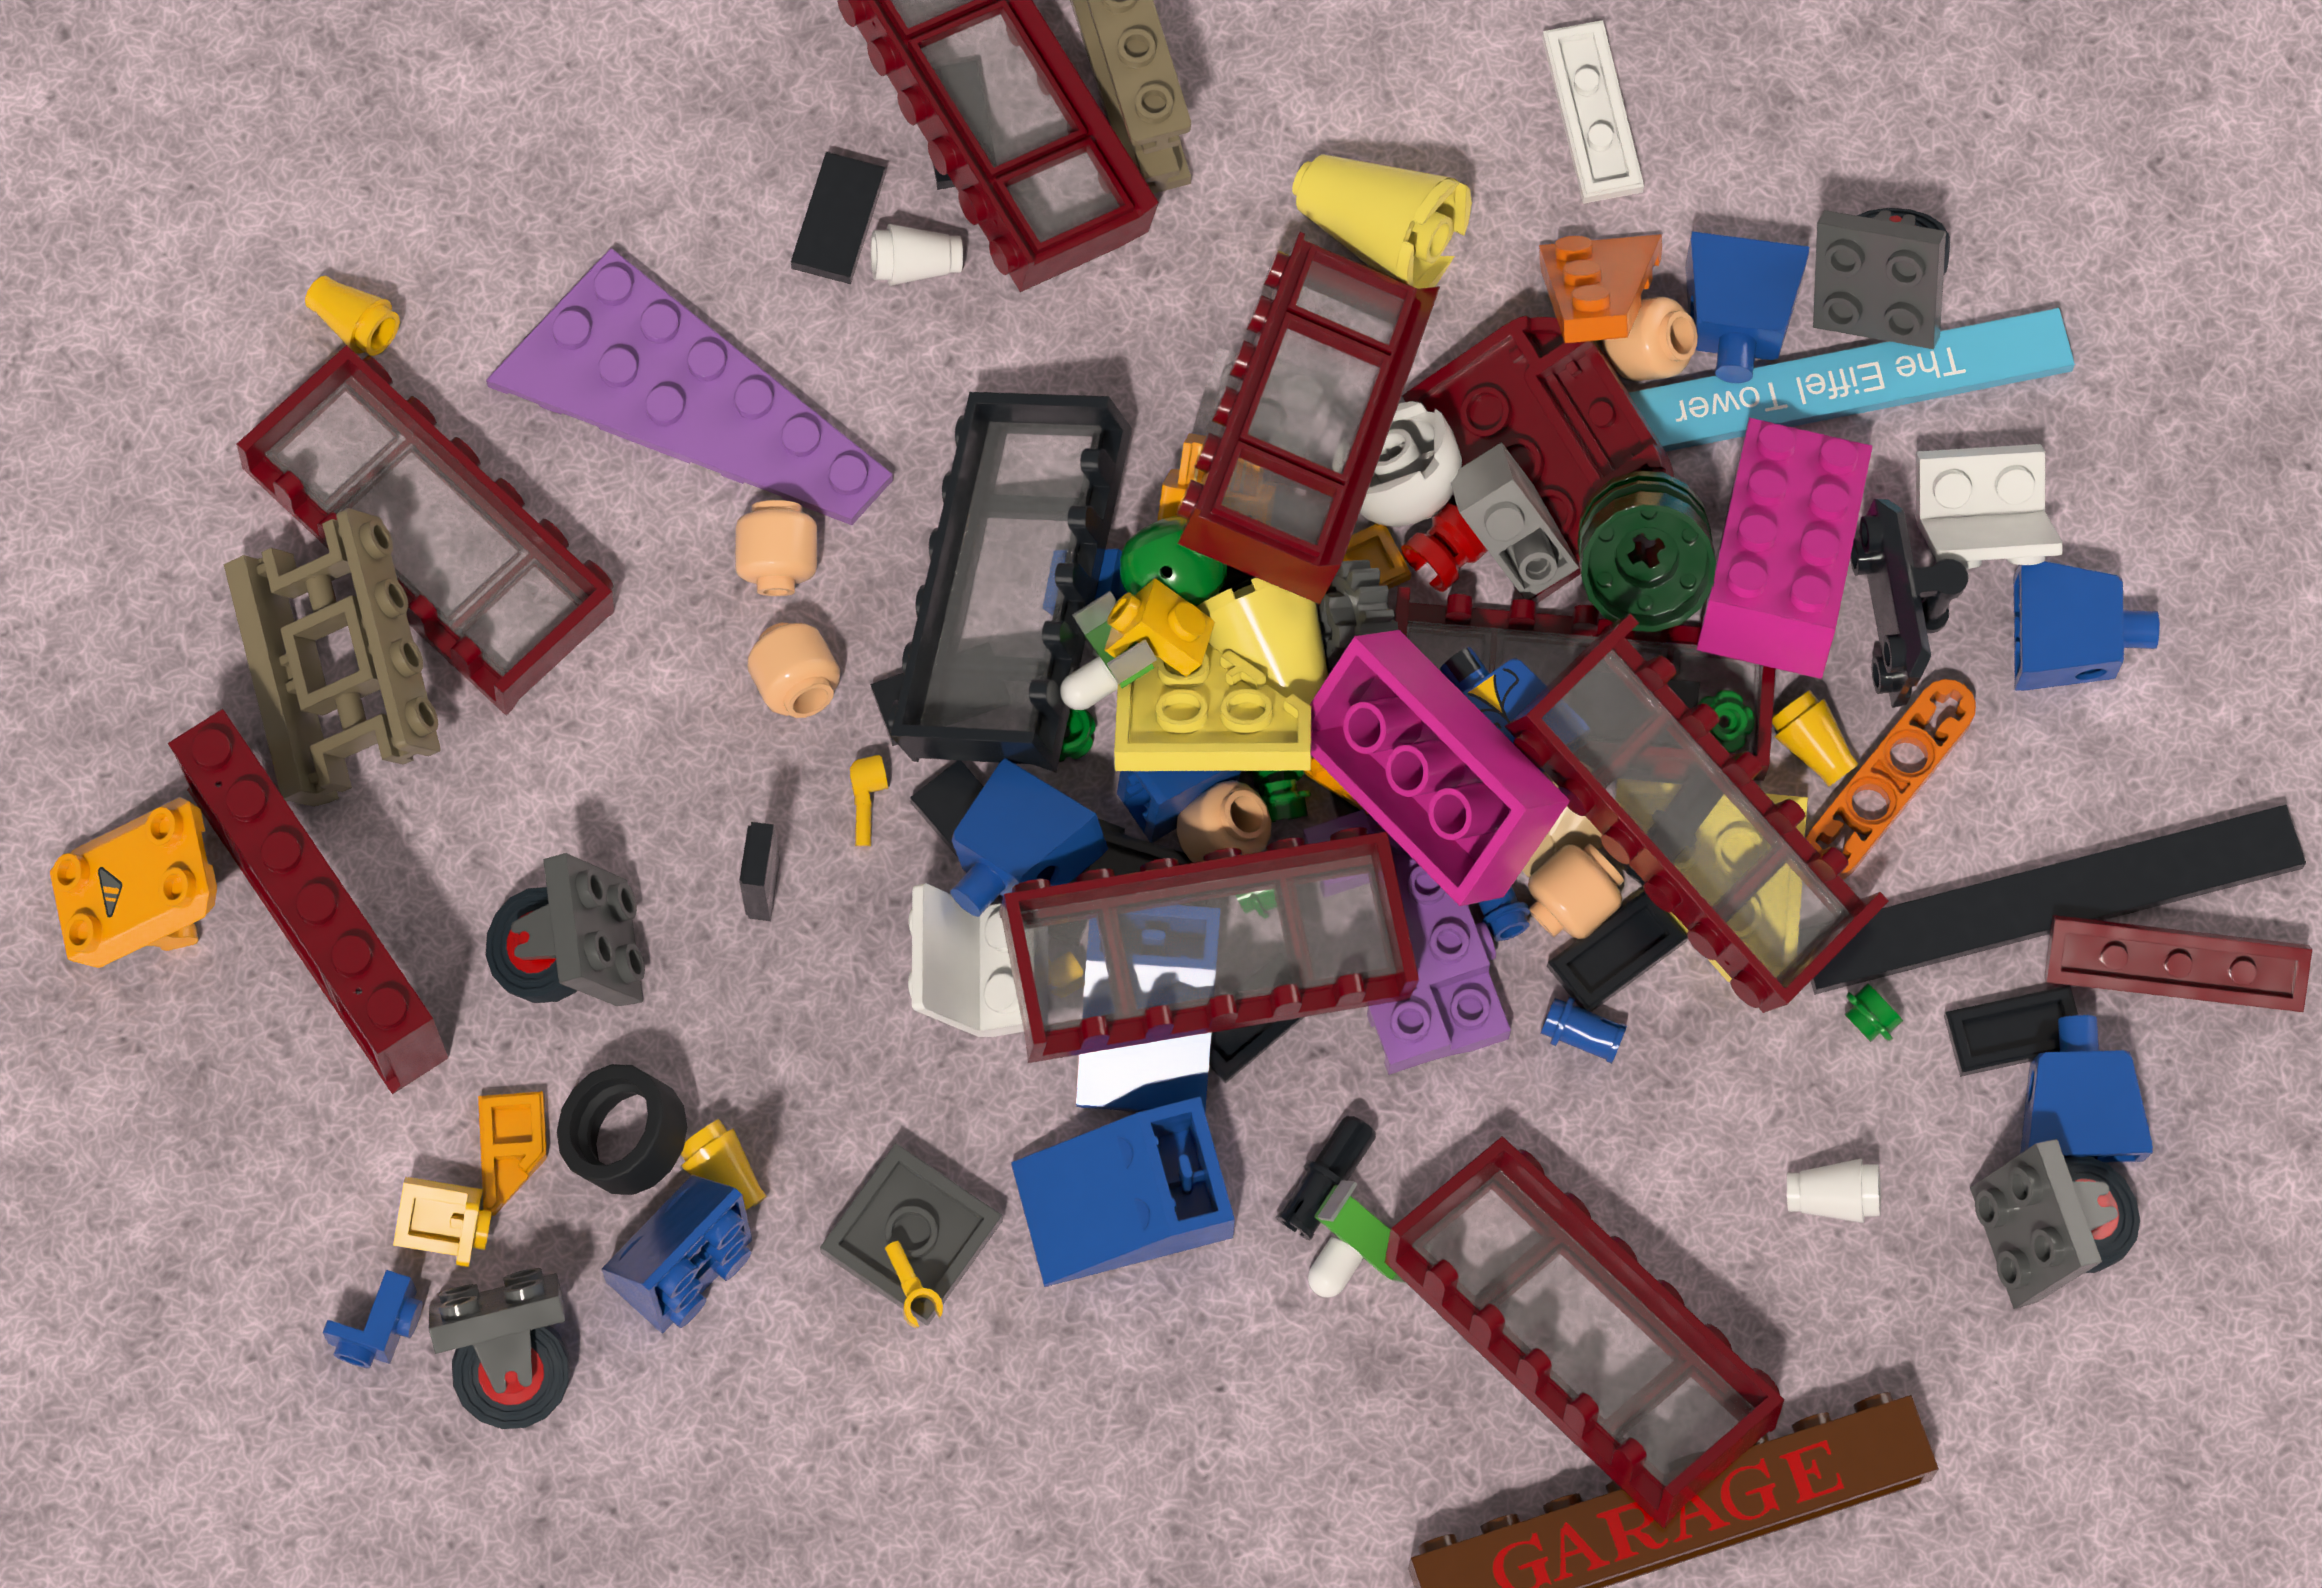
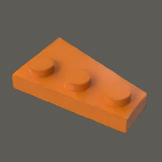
(1598, 283)

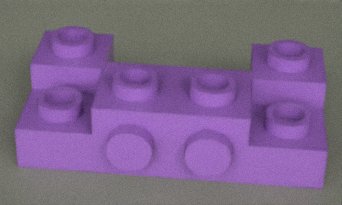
(1455, 997)

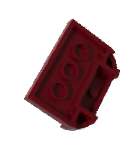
(1552, 410)

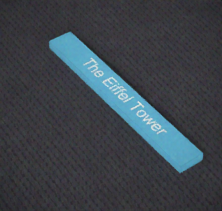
(1859, 380)

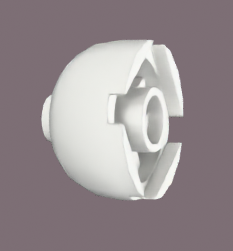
(1413, 468)

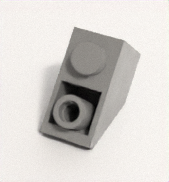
(1512, 521)

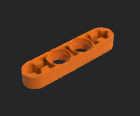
(1884, 778)

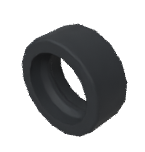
(587, 1110)

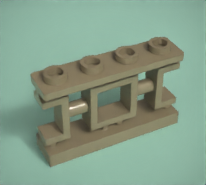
(1137, 86)
(289, 669)

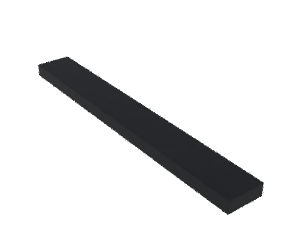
(2084, 888)

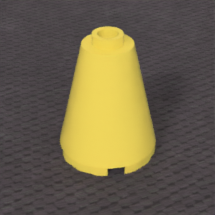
(1385, 214)
(1272, 633)

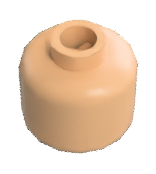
(1657, 344)
(776, 547)
(794, 669)
(1222, 818)
(1575, 891)

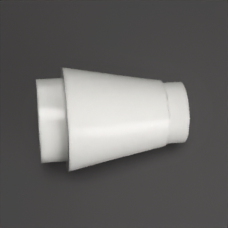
(913, 254)
(1836, 1191)

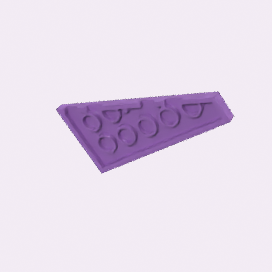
(666, 380)

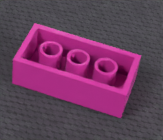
(1785, 548)
(1431, 767)

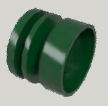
(1653, 583)

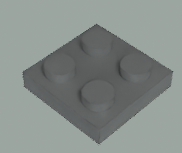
(930, 1217)

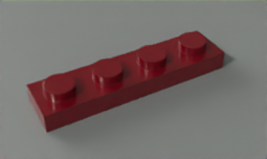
(2178, 963)

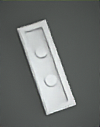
(1593, 112)

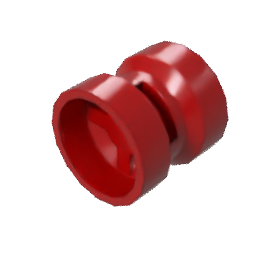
(1444, 547)

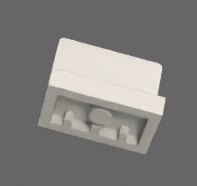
(1985, 505)
(961, 966)

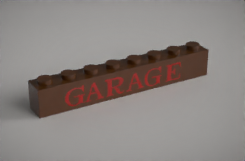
(1765, 1490)

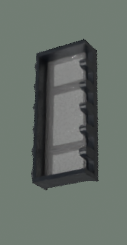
(1005, 576)

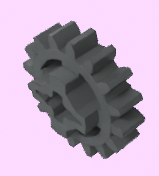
(1353, 608)

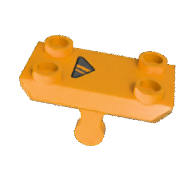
(135, 886)

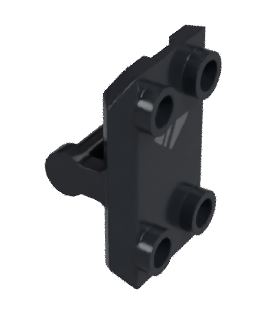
(1903, 597)

